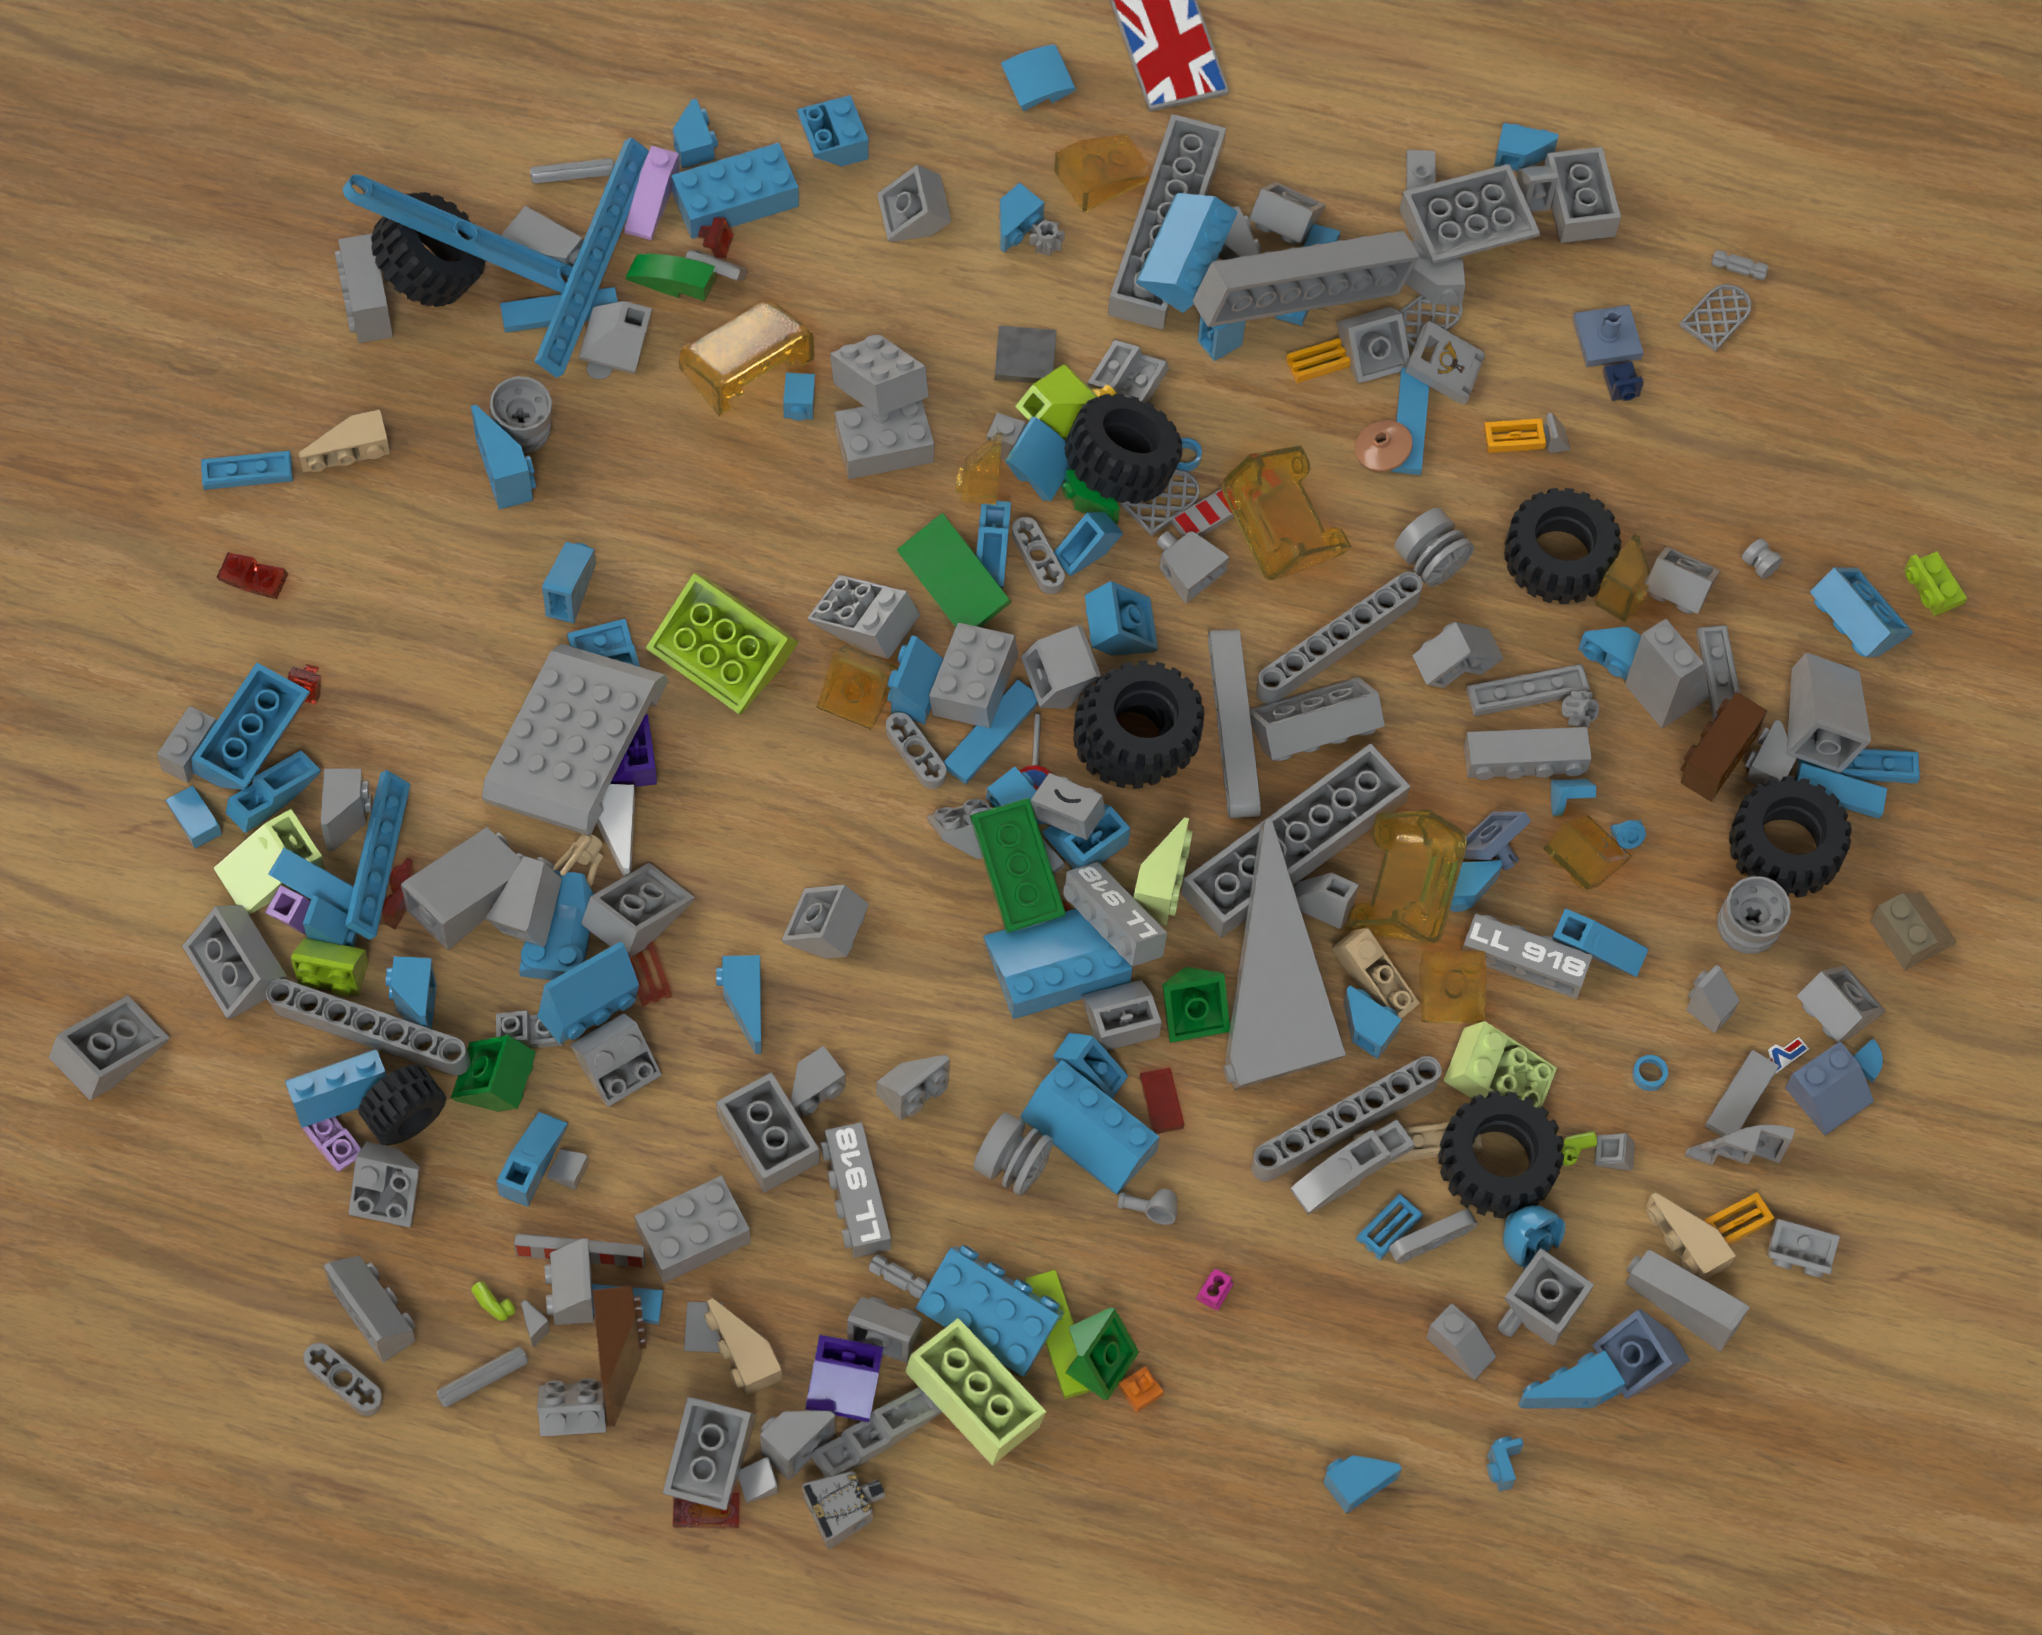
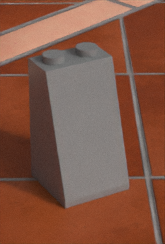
(1667, 675)
(1826, 713)
(460, 886)

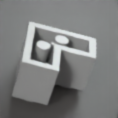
(1457, 651)

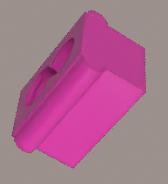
(1223, 1290)

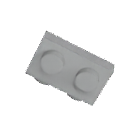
(1803, 1247)

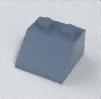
(1830, 1088)

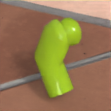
(1574, 1145)
(490, 1304)

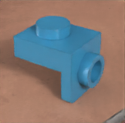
(1499, 1464)

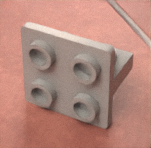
(571, 1408)

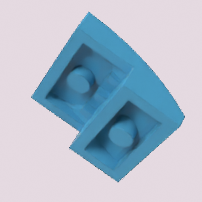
(1038, 76)
(1039, 459)
(607, 640)

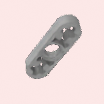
(1037, 568)
(915, 737)
(1433, 1236)
(331, 1358)

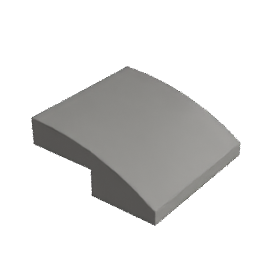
(1129, 371)

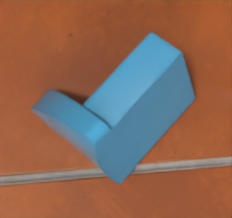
(1569, 789)

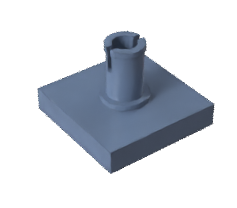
(1607, 336)
(1493, 835)

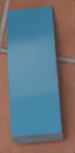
(994, 538)
(271, 791)
(311, 880)

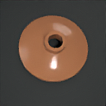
(1387, 454)

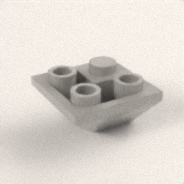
(616, 335)
(956, 827)
(912, 1084)
(384, 1185)

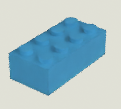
(736, 189)

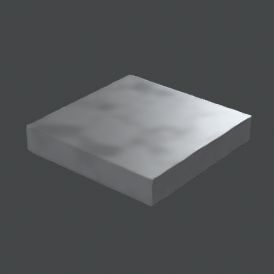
(1024, 354)

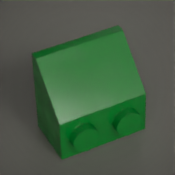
(495, 1074)

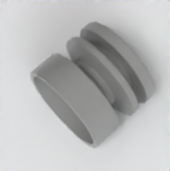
(525, 402)
(1434, 547)
(1756, 900)
(1018, 1156)

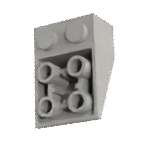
(865, 615)

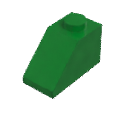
(1086, 500)

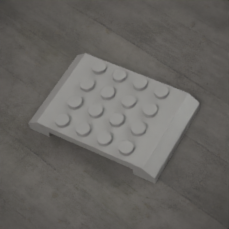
(571, 738)

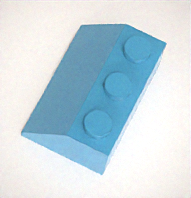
(1860, 611)
(588, 994)
(334, 1087)

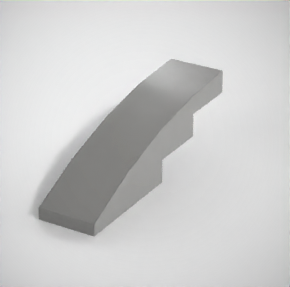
(868, 1439)

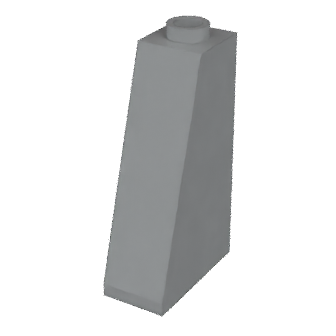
(1687, 1298)

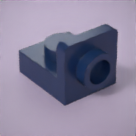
(1622, 381)

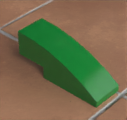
(672, 275)

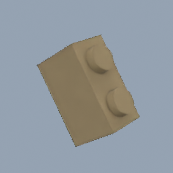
(1911, 928)

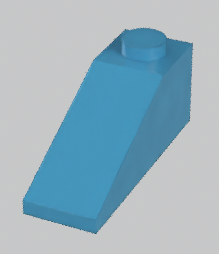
(742, 993)

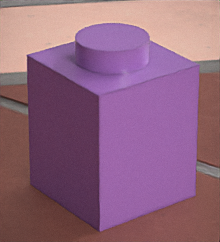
(289, 908)

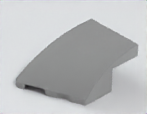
(1760, 1140)

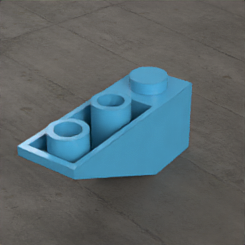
(1600, 942)
(530, 1159)
(1582, 1386)

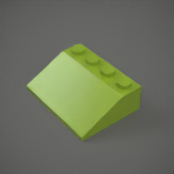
(721, 643)

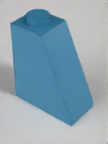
(568, 581)

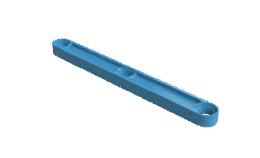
(445, 228)

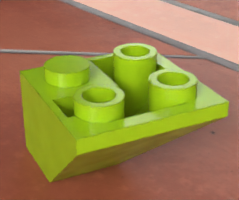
(1056, 400)

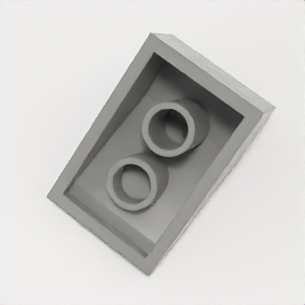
(635, 908)
(107, 1047)
(708, 1453)

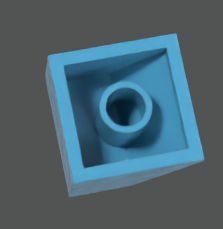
(1120, 620)
(413, 989)

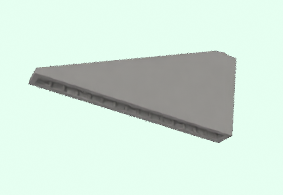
(1280, 1000)

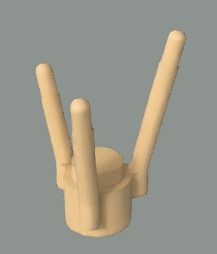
(582, 851)

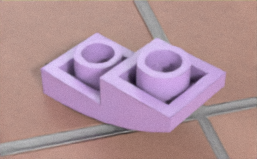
(333, 1142)

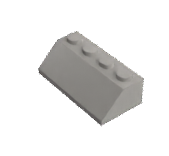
(1317, 718)

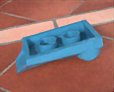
(567, 937)

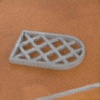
(1421, 299)
(1702, 336)
(1165, 521)

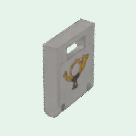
(1451, 366)

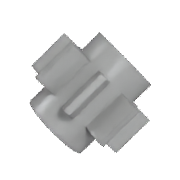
(1046, 237)
(1580, 708)

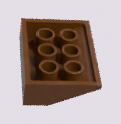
(619, 1344)

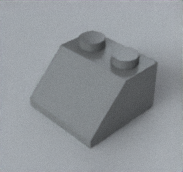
(914, 205)
(1286, 212)
(1375, 343)
(1681, 580)
(344, 805)
(826, 921)
(1840, 1003)
(571, 1284)
(1548, 1296)
(884, 1326)
(794, 1437)

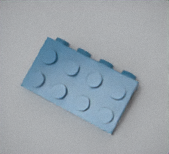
(992, 1306)

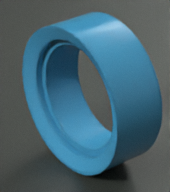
(1193, 445)
(1642, 1083)

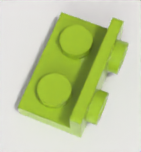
(1934, 583)

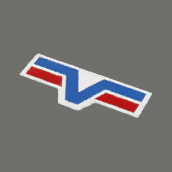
(1789, 1053)

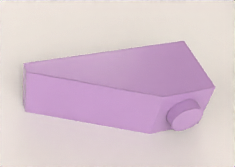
(652, 192)

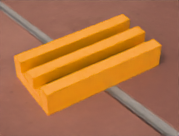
(1317, 355)
(1514, 440)
(1737, 1207)

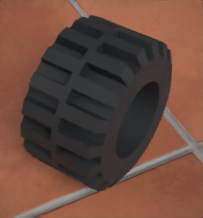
(402, 1104)

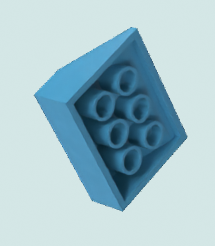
(1054, 963)

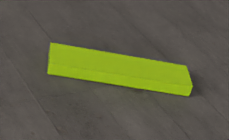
(1060, 1342)

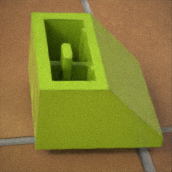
(330, 966)

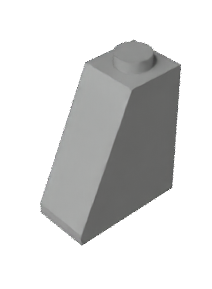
(544, 236)
(527, 902)

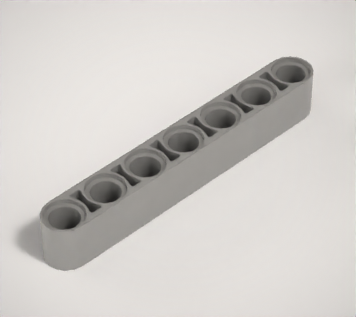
(1333, 648)
(1234, 724)
(377, 1037)
(1338, 1130)

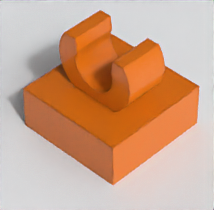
(1141, 1389)

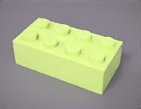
(975, 1391)

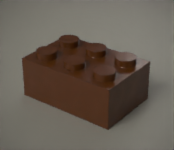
(1722, 745)

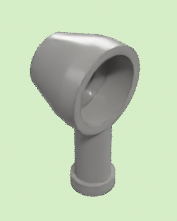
(1160, 1208)

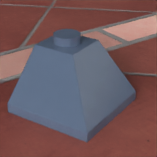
(1642, 1352)

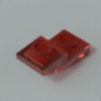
(248, 575)
(394, 905)

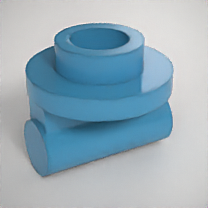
(1629, 833)

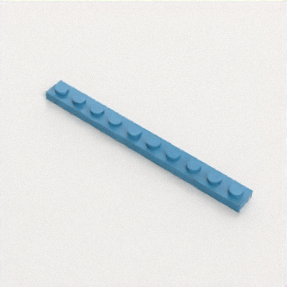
(592, 260)

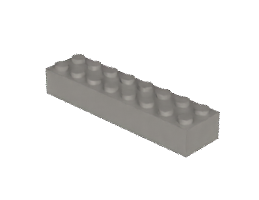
(1185, 166)
(1305, 278)
(1308, 832)

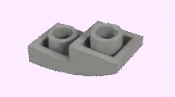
(525, 1029)

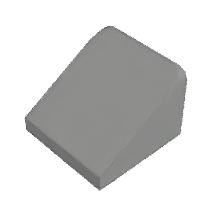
(1555, 434)
(1615, 1151)
(568, 1168)
(536, 1323)
(758, 1481)

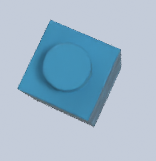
(799, 396)

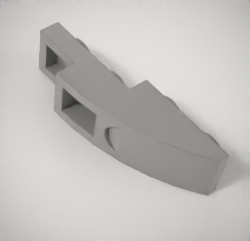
(1351, 1165)

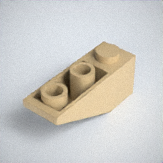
(352, 440)
(1374, 971)
(1695, 1241)
(748, 1351)

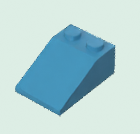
(504, 462)

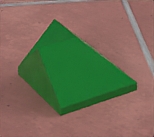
(1195, 1004)
(1103, 1352)

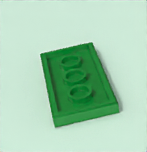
(953, 574)
(1017, 865)

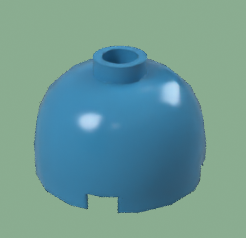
(1529, 1231)

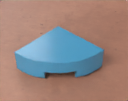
(1870, 1060)

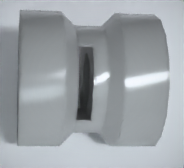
(1762, 558)

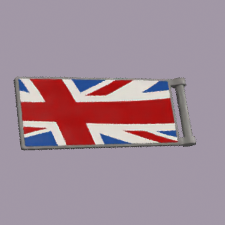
(1170, 51)

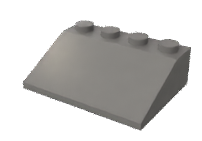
(1468, 214)

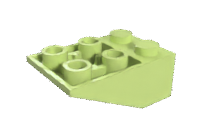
(247, 867)
(1163, 874)
(1495, 1062)

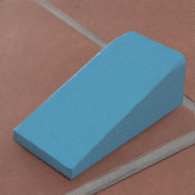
(194, 817)

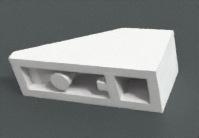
(618, 824)

